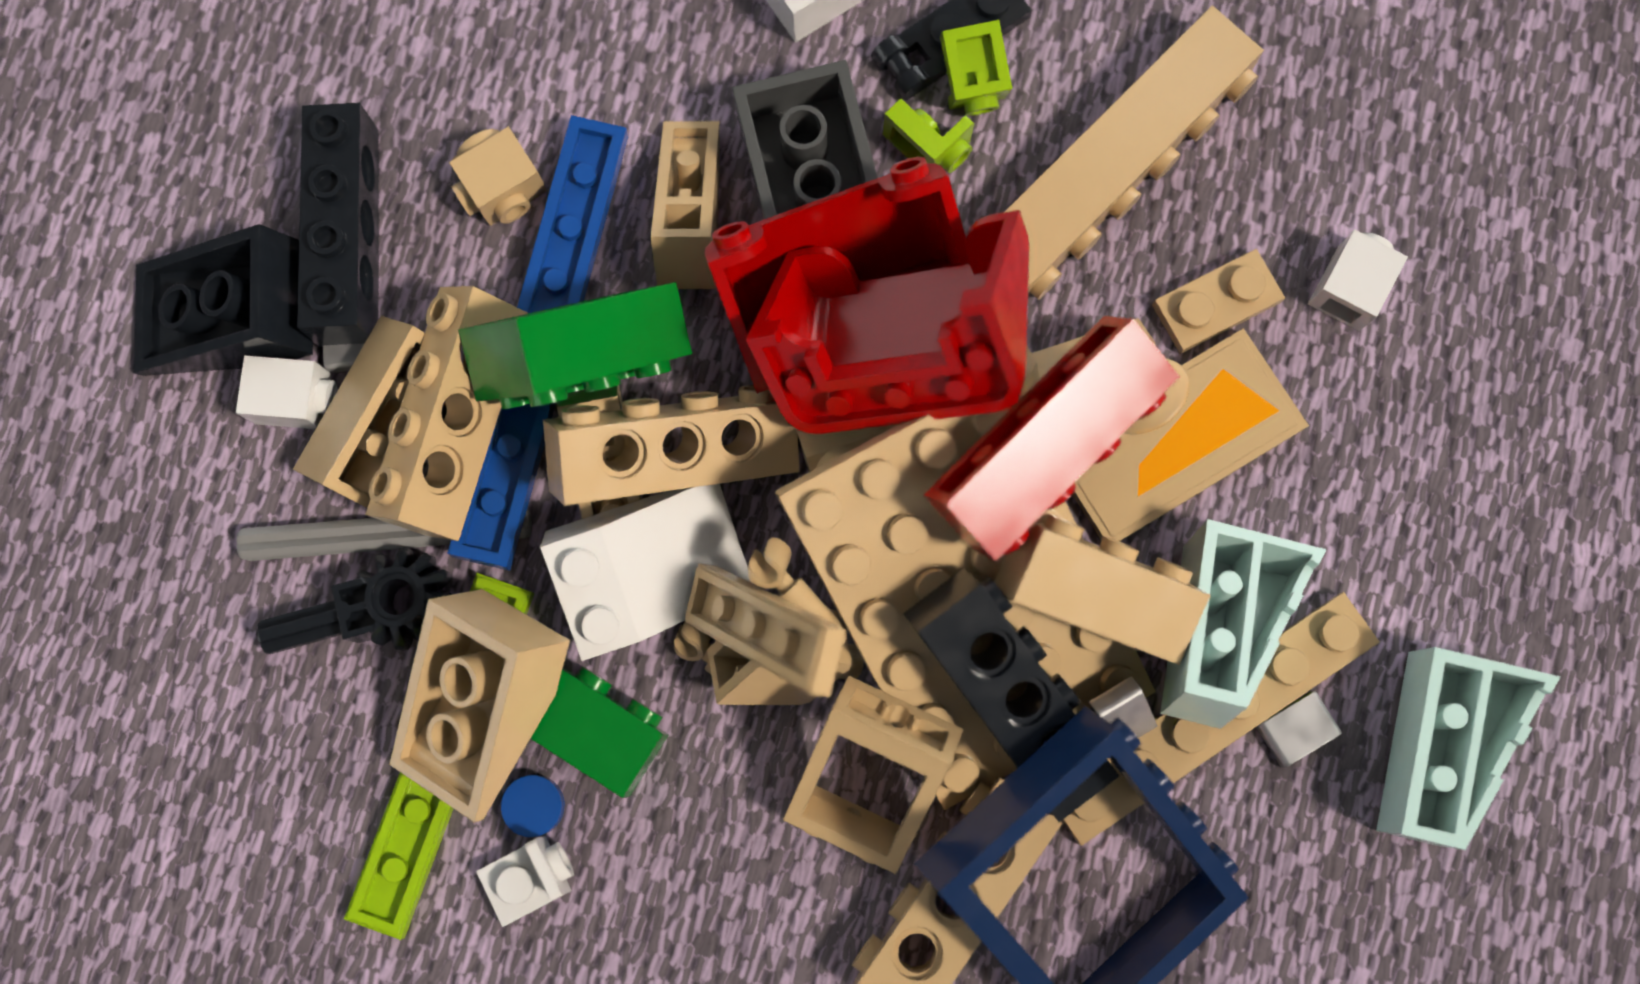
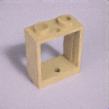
(918, 743)

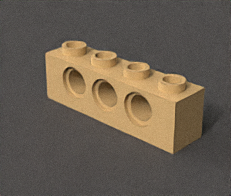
(417, 431)
(576, 441)
(950, 935)

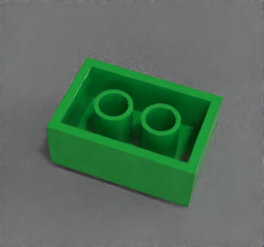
(576, 347)

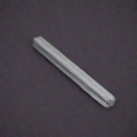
(335, 538)

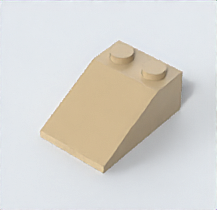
(474, 697)

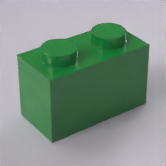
(599, 733)

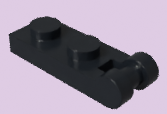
(925, 37)

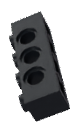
(338, 225)
(950, 623)

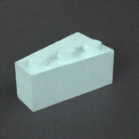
(1253, 593)
(1453, 742)

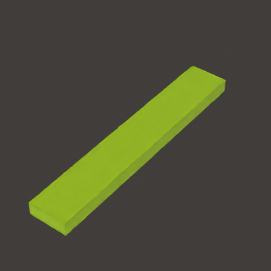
(410, 831)

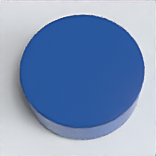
(532, 805)

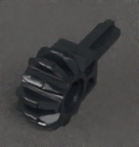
(363, 607)

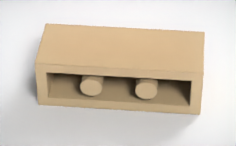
(354, 429)
(1104, 589)

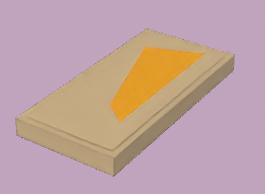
(1227, 421)

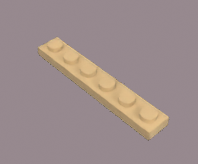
(1305, 657)

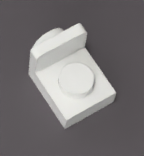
(526, 879)

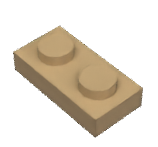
(1218, 301)

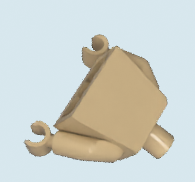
(743, 681)

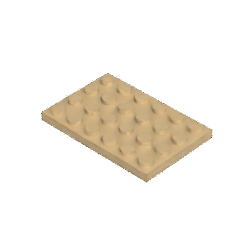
(889, 548)

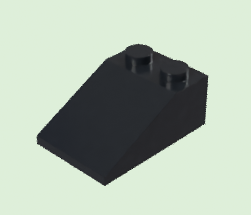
(218, 304)

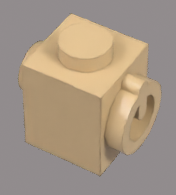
(495, 176)

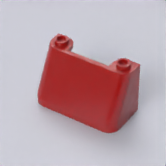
(881, 226)
(898, 344)

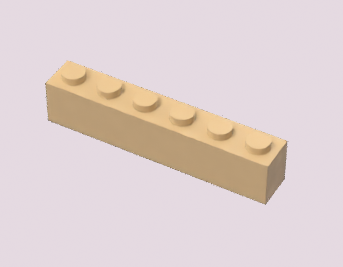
(1132, 142)

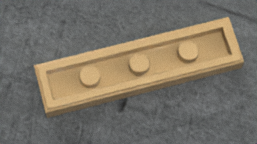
(766, 629)

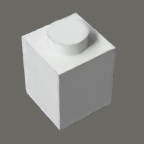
(1358, 279)
(284, 392)

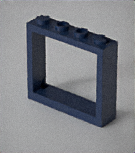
(1029, 797)

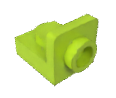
(976, 67)
(919, 136)

